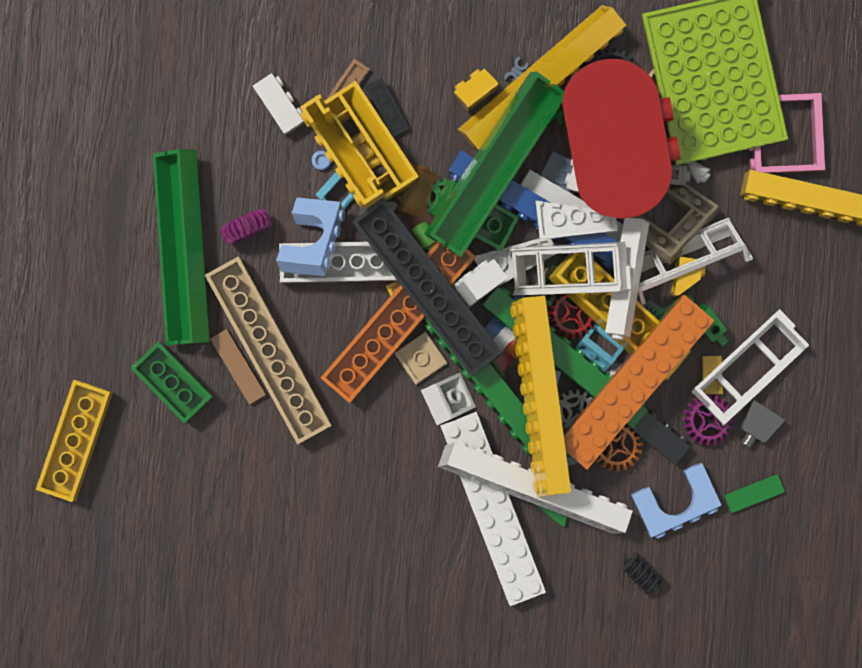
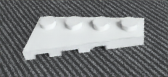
(565, 220)
(505, 260)

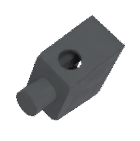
(759, 424)

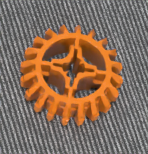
(630, 454)

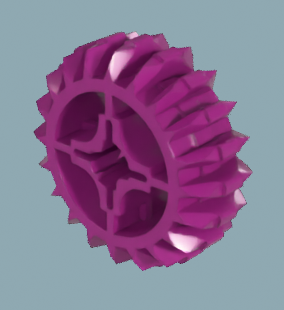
(245, 226)
(702, 427)

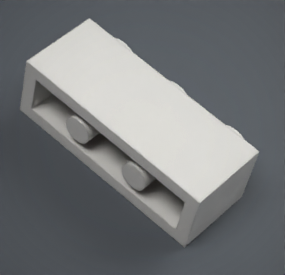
(279, 103)

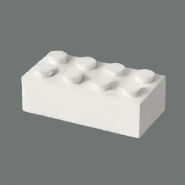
(479, 282)

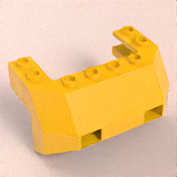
(362, 152)

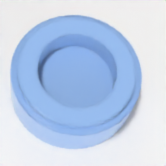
(320, 160)

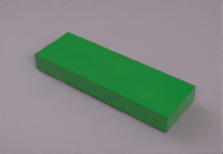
(754, 493)

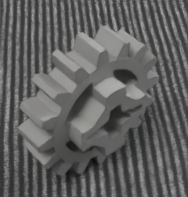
(563, 403)

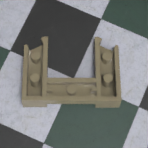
(699, 214)

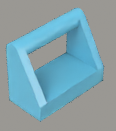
(329, 186)
(596, 353)

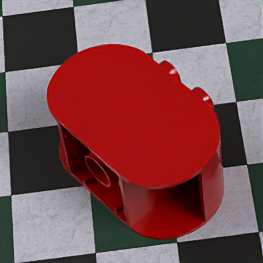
(619, 138)

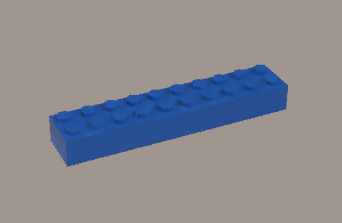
(522, 201)

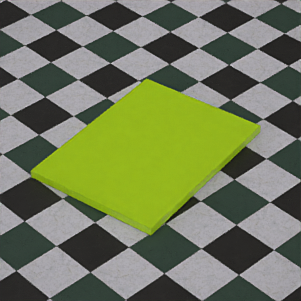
(717, 76)

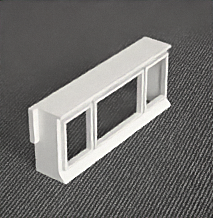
(702, 238)
(622, 271)
(786, 326)

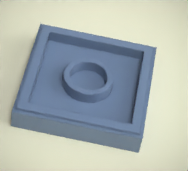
(557, 170)

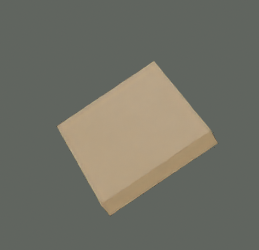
(420, 358)

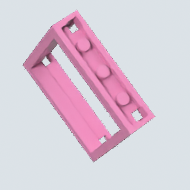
(817, 137)

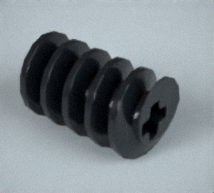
(642, 574)

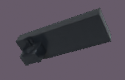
(387, 107)

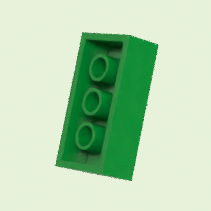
(495, 228)
(172, 382)

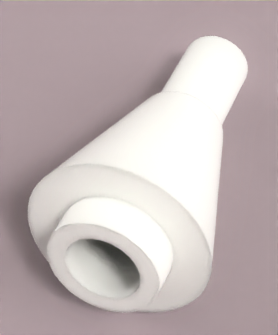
(698, 171)

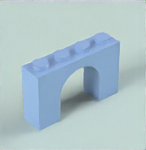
(316, 257)
(703, 500)

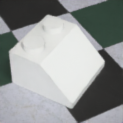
(448, 398)

